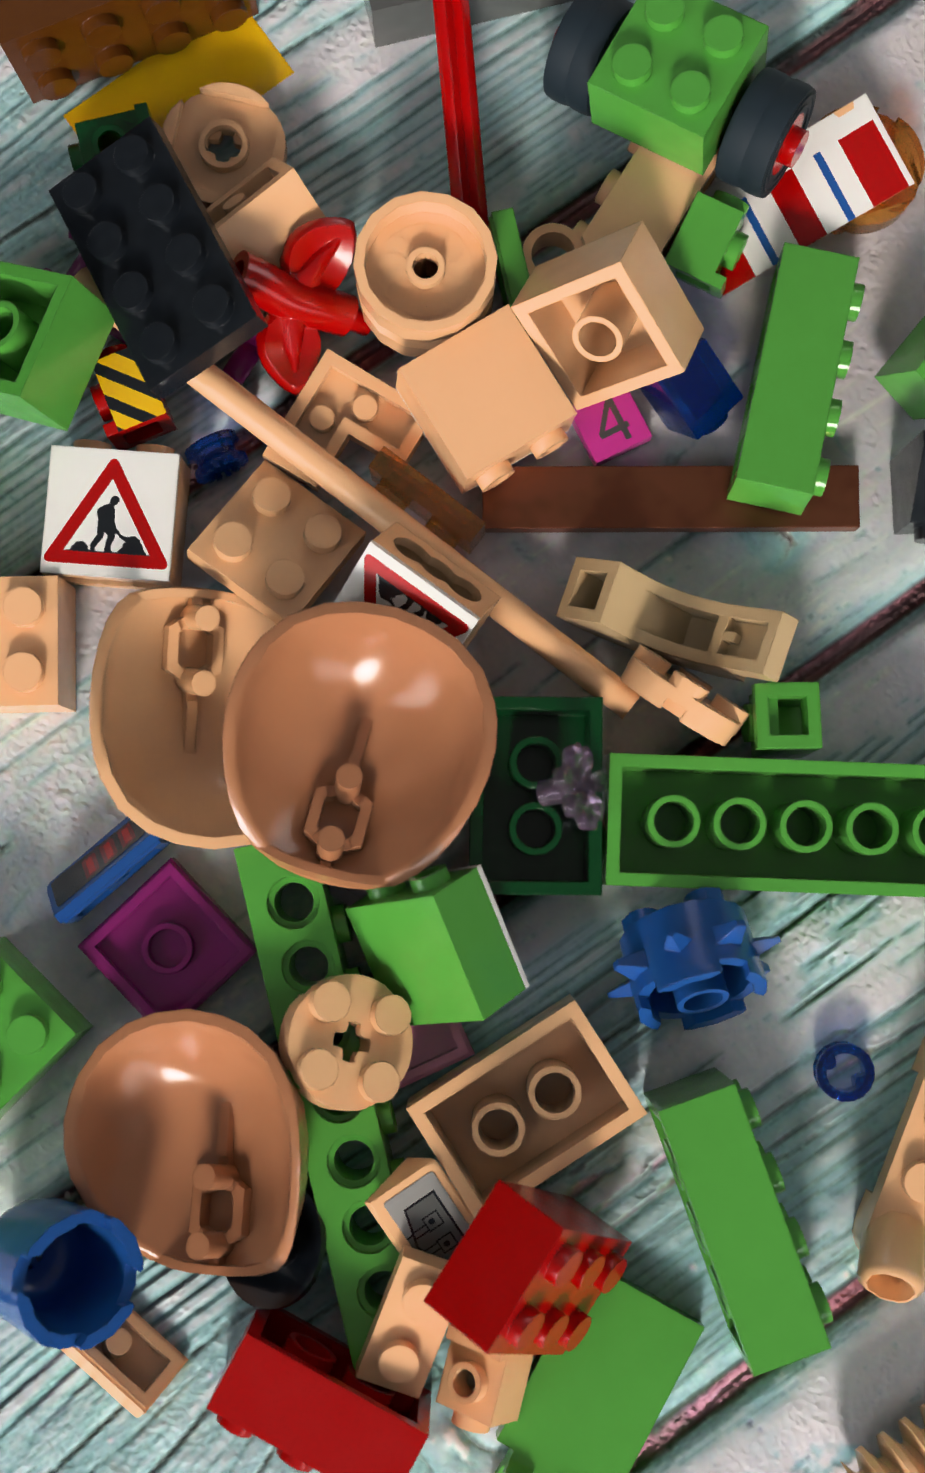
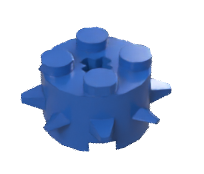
(691, 961)

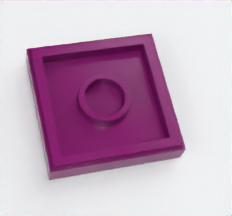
(168, 944)

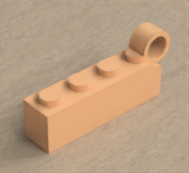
(646, 190)

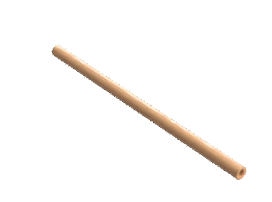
(383, 513)

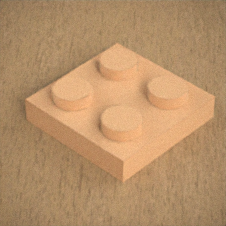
(276, 544)

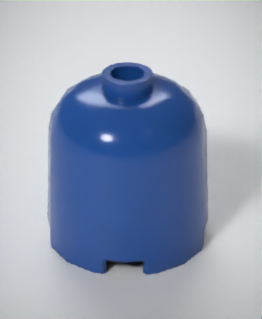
(66, 1272)

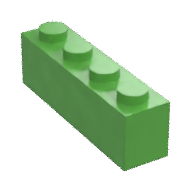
(795, 380)

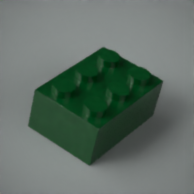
(510, 833)

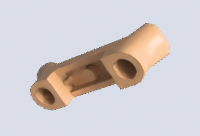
(892, 1216)

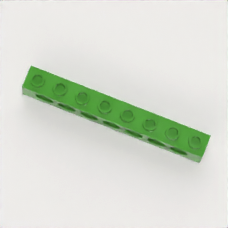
(336, 1187)

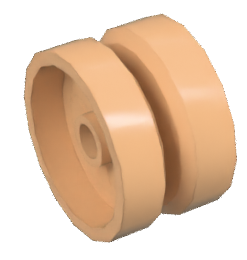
(417, 239)

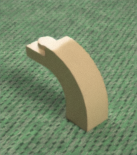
(681, 627)

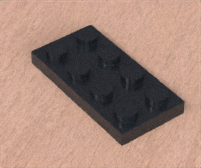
(157, 258)

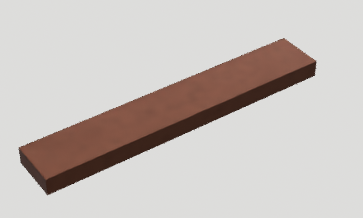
(655, 501)

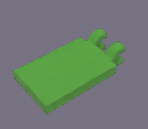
(605, 1395)

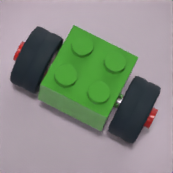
(683, 85)

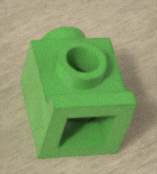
(709, 241)
(783, 720)

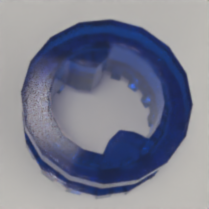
(216, 455)
(860, 1081)

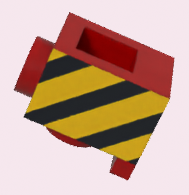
(127, 400)

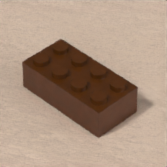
(76, 41)

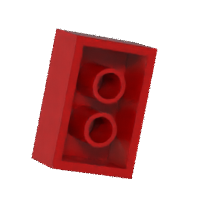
(528, 1272)
(304, 1399)

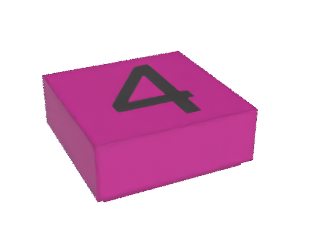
(611, 428)

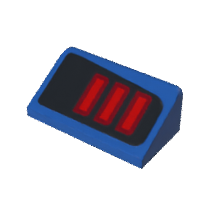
(102, 870)

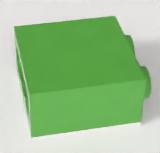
(440, 945)

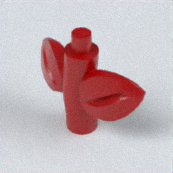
(303, 298)

